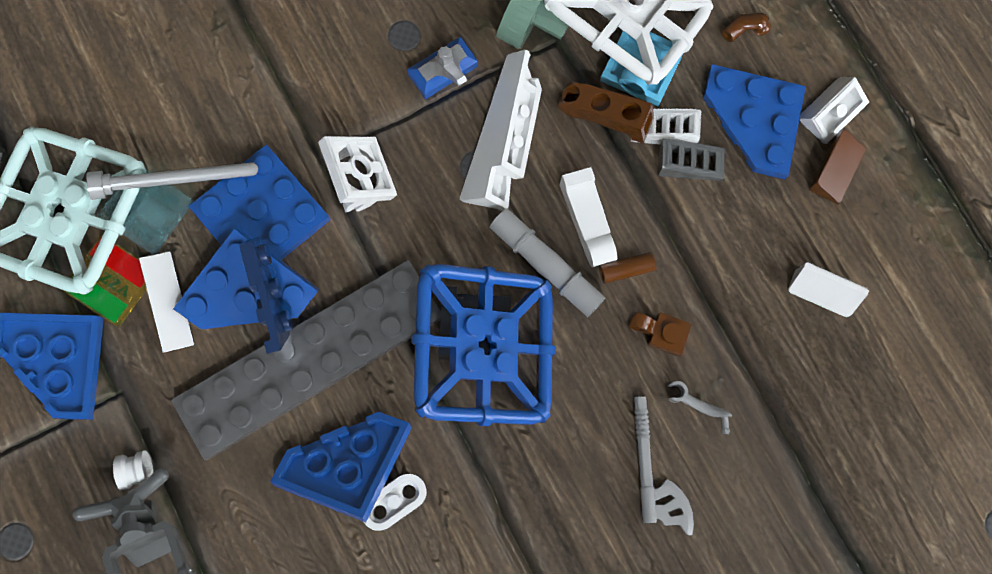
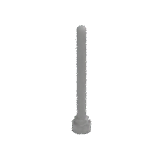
(102, 184)

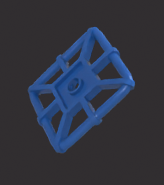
(469, 360)

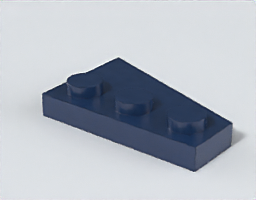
(269, 310)

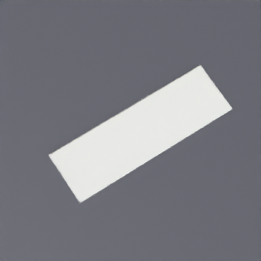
(163, 296)

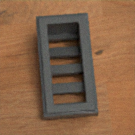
(678, 170)

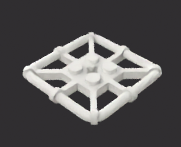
(637, 22)

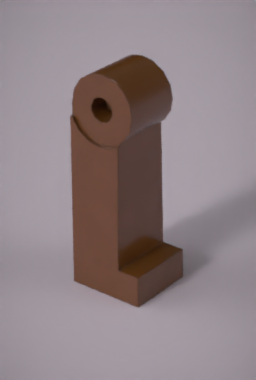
(608, 109)

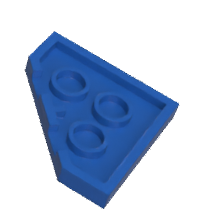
(757, 116)
(223, 293)
(55, 359)
(345, 465)

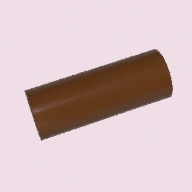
(627, 267)

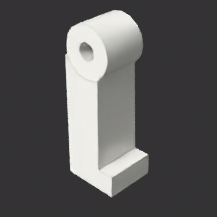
(588, 216)

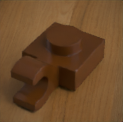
(665, 332)

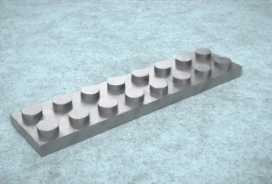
(312, 359)

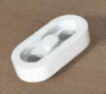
(395, 502)

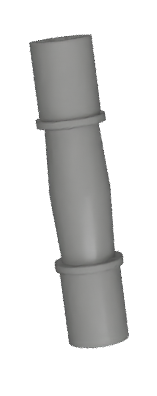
(547, 262)

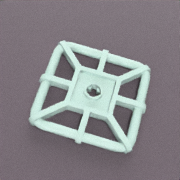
(70, 226)

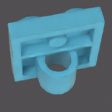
(626, 81)

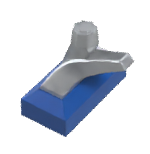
(443, 68)

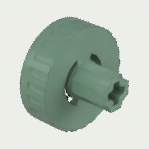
(523, 16)

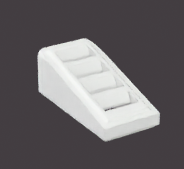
(679, 116)

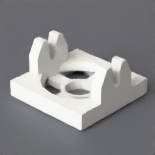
(369, 153)

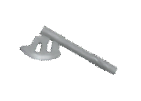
(649, 495)

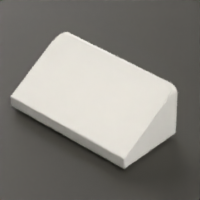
(834, 108)
(827, 289)

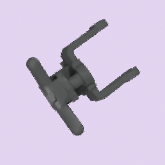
(140, 532)

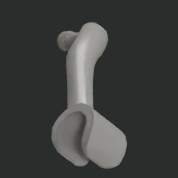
(701, 406)

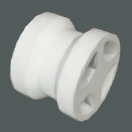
(132, 470)

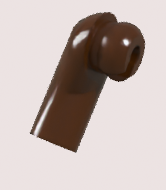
(744, 22)

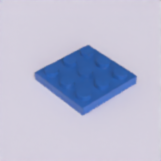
(262, 206)

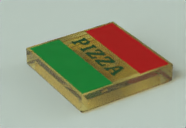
(117, 287)

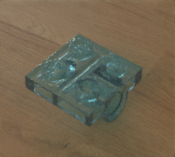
(152, 215)

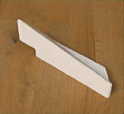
(505, 136)

